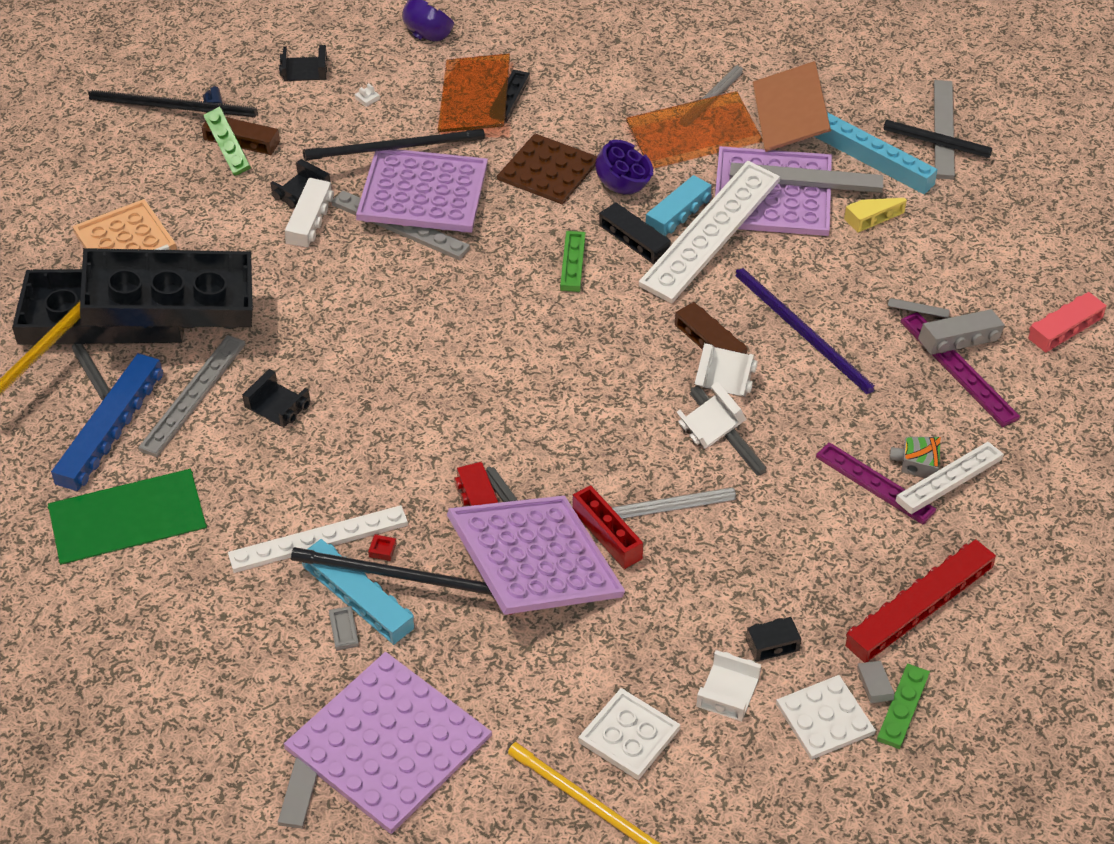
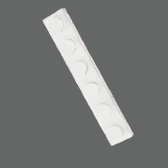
(949, 477)

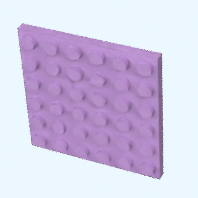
(423, 190)
(786, 206)
(534, 554)
(387, 741)

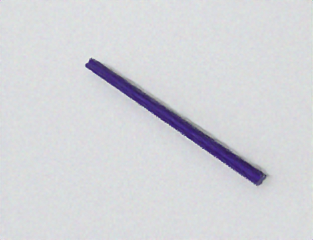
(805, 331)

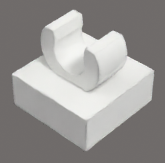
(367, 96)

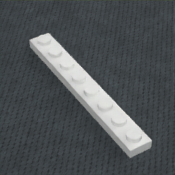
(332, 534)

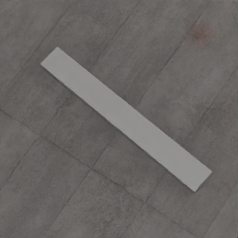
(943, 125)
(822, 178)
(191, 396)

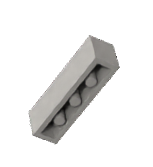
(961, 331)

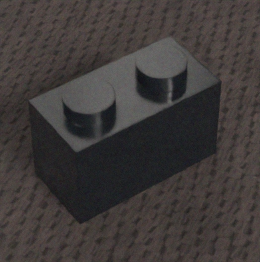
(773, 639)

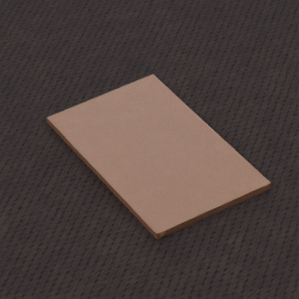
(791, 106)

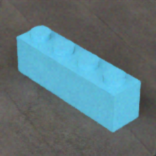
(679, 205)

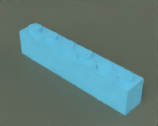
(363, 595)

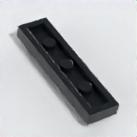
(516, 84)

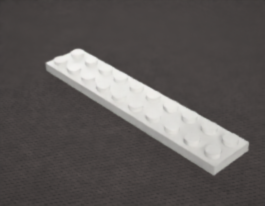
(709, 232)

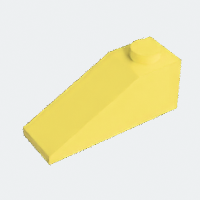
(871, 212)

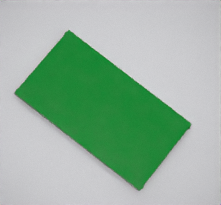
(126, 516)

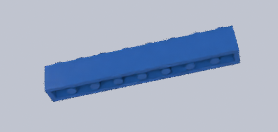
(107, 422)

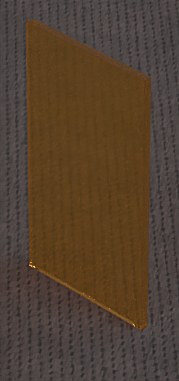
(474, 93)
(693, 129)

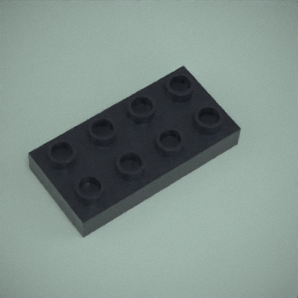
(166, 288)
(52, 294)

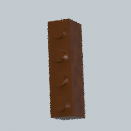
(249, 135)
(704, 329)

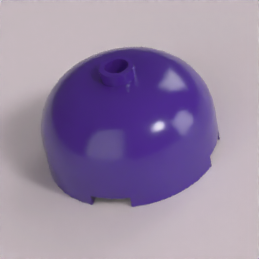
(426, 21)
(623, 167)

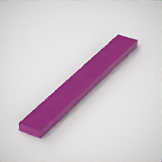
(967, 377)

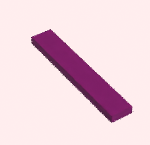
(869, 479)

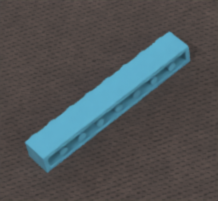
(879, 155)

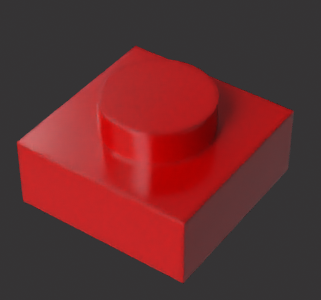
(382, 547)

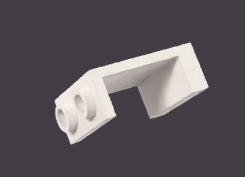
(726, 367)
(712, 418)
(729, 686)

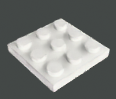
(825, 717)
(629, 733)

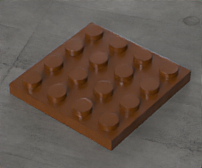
(548, 168)

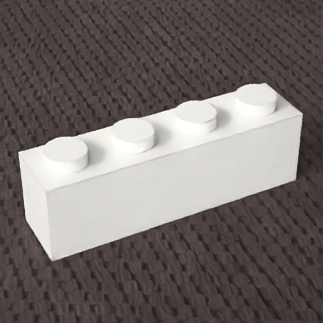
(309, 213)

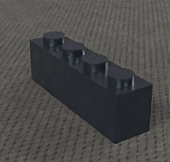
(634, 232)

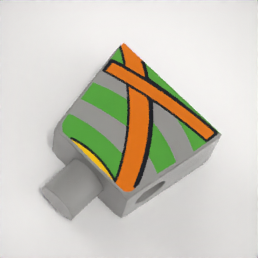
(918, 456)

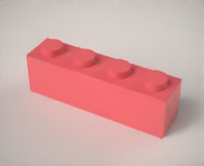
(1066, 321)

